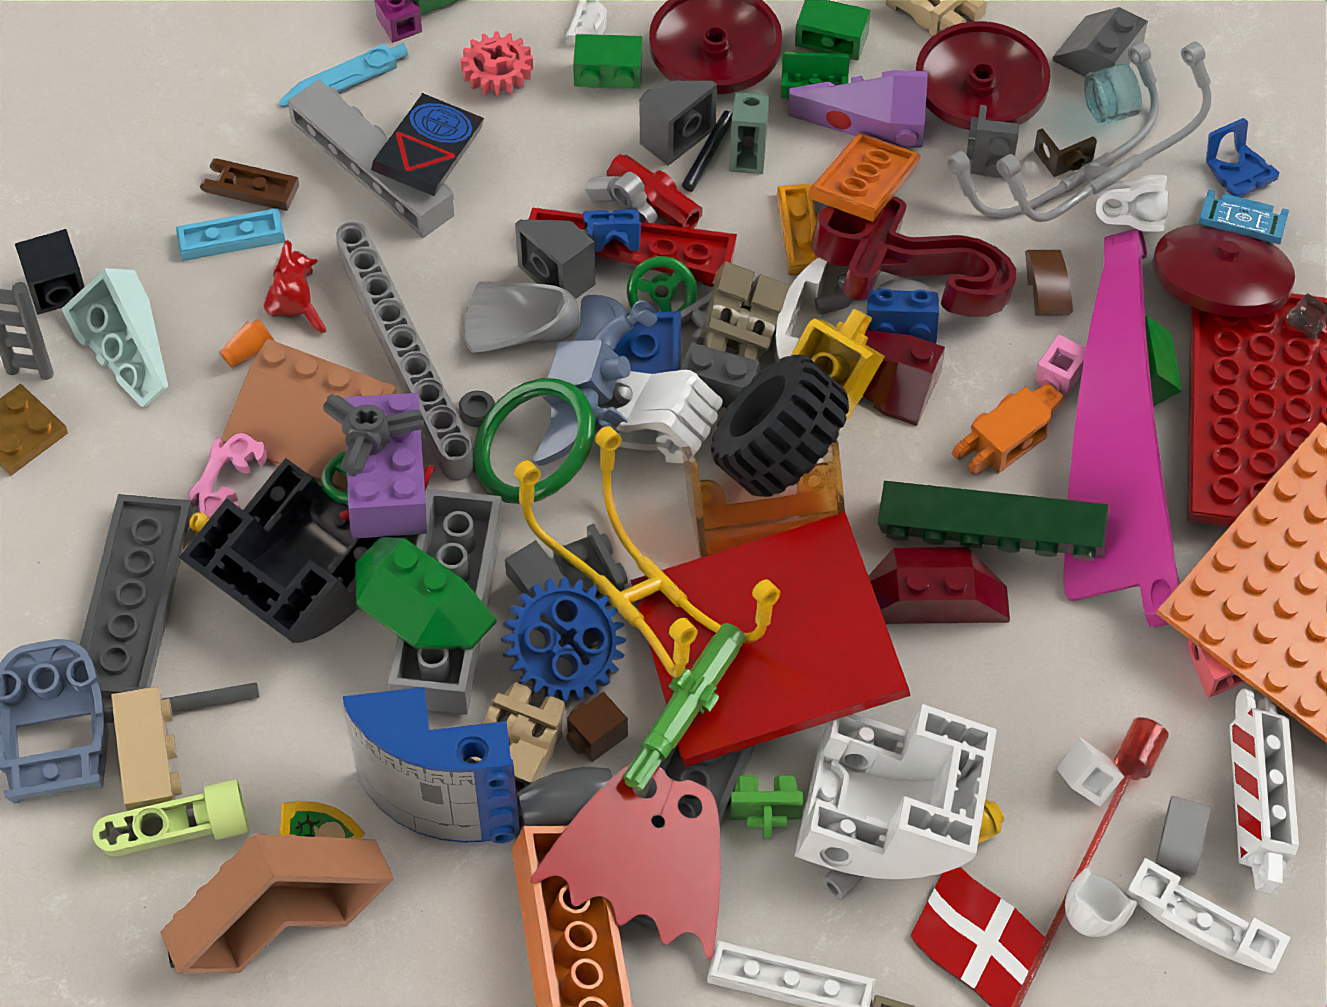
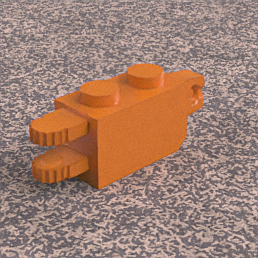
(1009, 429)

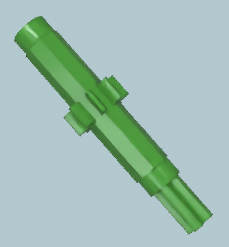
(691, 695)

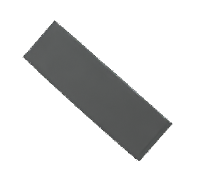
(532, 567)

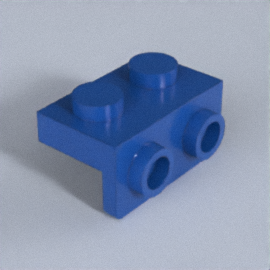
(904, 312)

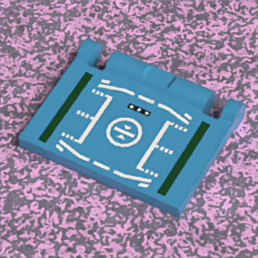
(1243, 217)

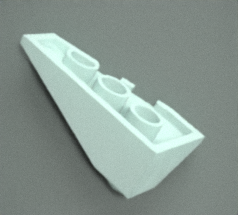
(119, 326)

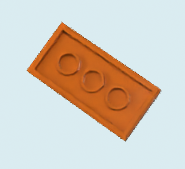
(864, 176)

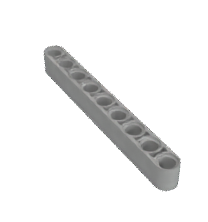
(405, 349)

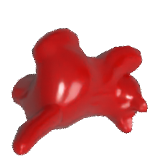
(289, 289)

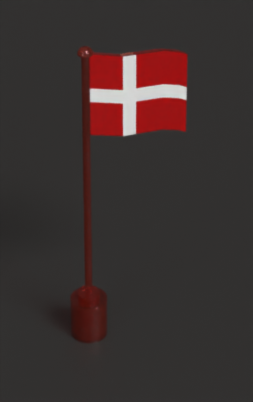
(988, 939)

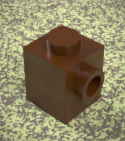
(596, 727)

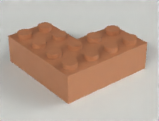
(269, 887)

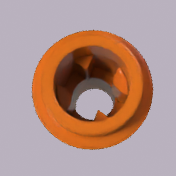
(245, 343)

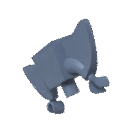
(591, 367)

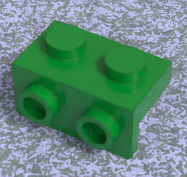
(812, 68)

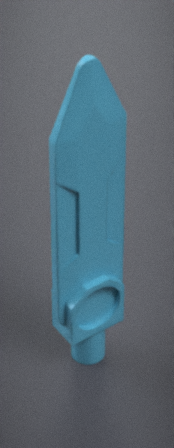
(354, 71)

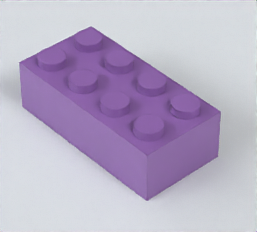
(391, 488)

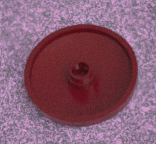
(716, 42)
(984, 66)
(1223, 271)

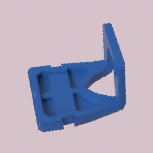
(1249, 171)
(618, 225)

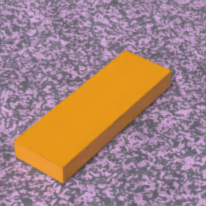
(798, 225)

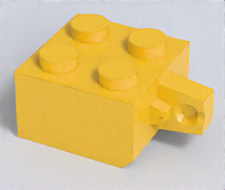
(842, 353)

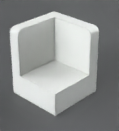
(1090, 772)

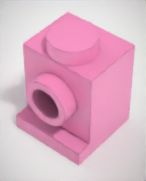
(1059, 369)

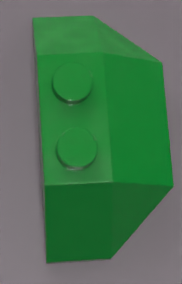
(419, 597)

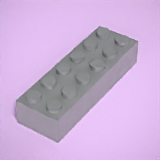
(465, 539)

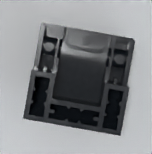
(283, 555)

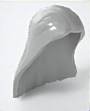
(517, 314)

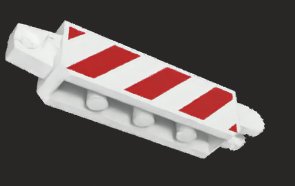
(1263, 789)

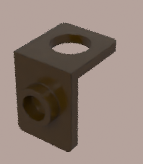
(1066, 159)

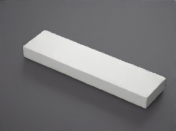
(787, 978)

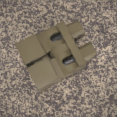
(742, 311)

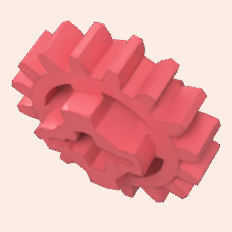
(497, 63)

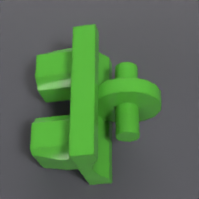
(766, 808)

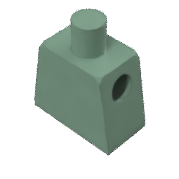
(749, 119)

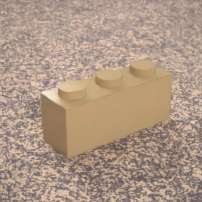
(145, 748)

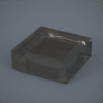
(1309, 316)

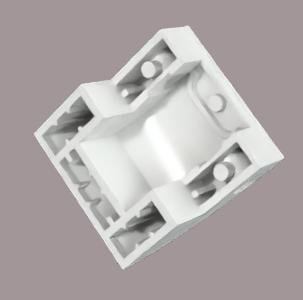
(896, 797)

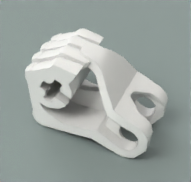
(665, 412)

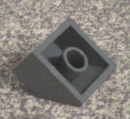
(1101, 41)
(676, 117)
(556, 254)

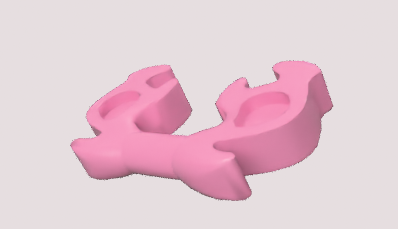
(241, 451)

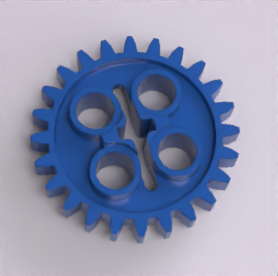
(540, 664)

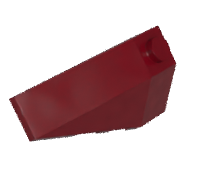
(905, 374)

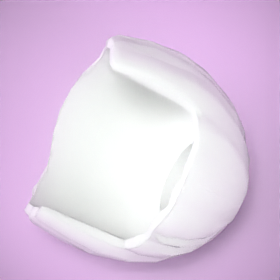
(1097, 905)

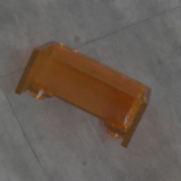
(731, 525)

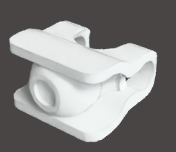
(1142, 204)

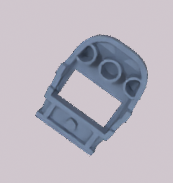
(42, 686)

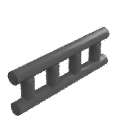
(31, 340)

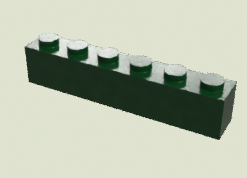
(994, 519)

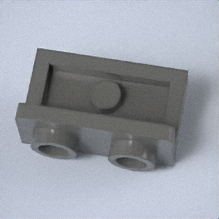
(991, 143)

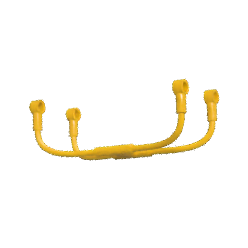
(681, 630)

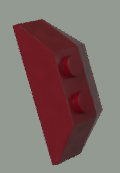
(938, 587)

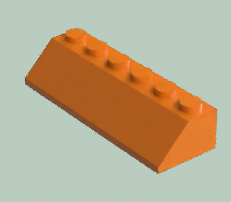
(570, 949)

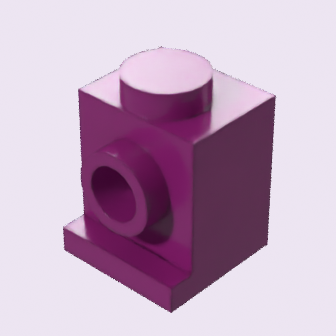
(394, 11)

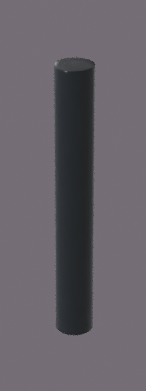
(707, 151)

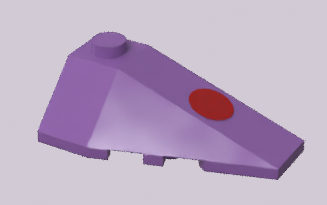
(881, 107)

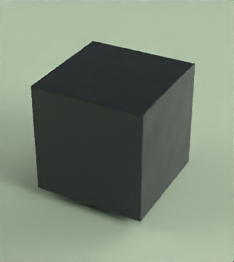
(50, 270)

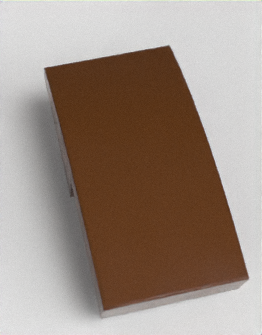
(1050, 282)

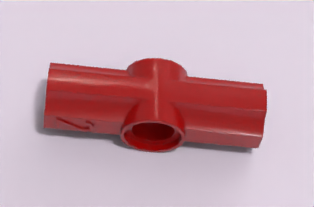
(660, 192)

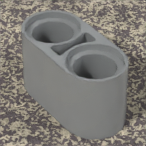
(1183, 835)

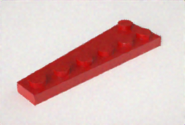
(696, 248)

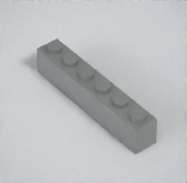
(354, 145)

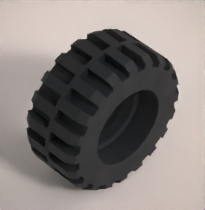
(779, 426)

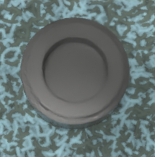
(474, 407)

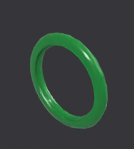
(501, 410)

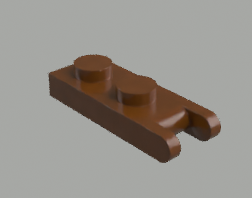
(251, 184)

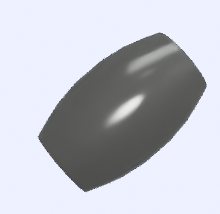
(561, 795)

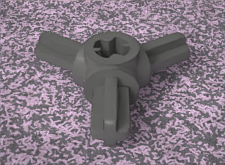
(367, 429)

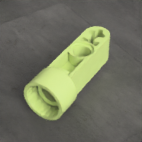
(216, 812)

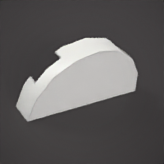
(588, 19)

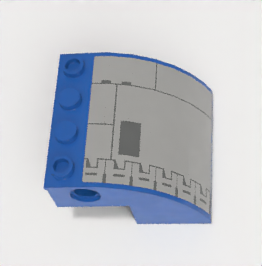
(423, 774)

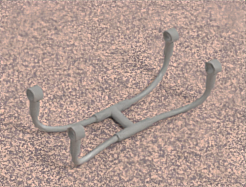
(1099, 169)

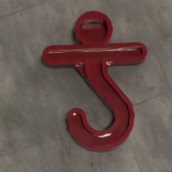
(879, 247)

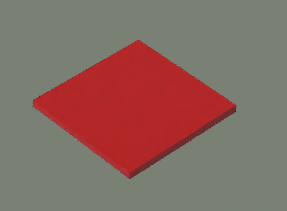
(818, 656)

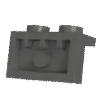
(596, 553)

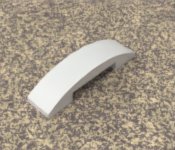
(803, 289)
(1204, 922)

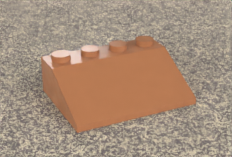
(285, 410)

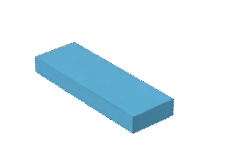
(230, 234)

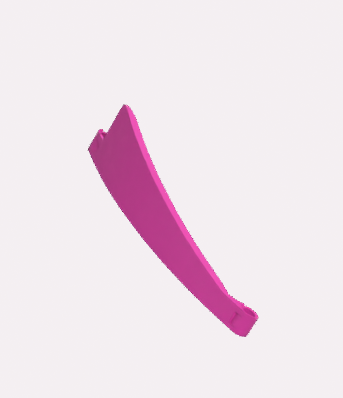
(1117, 442)

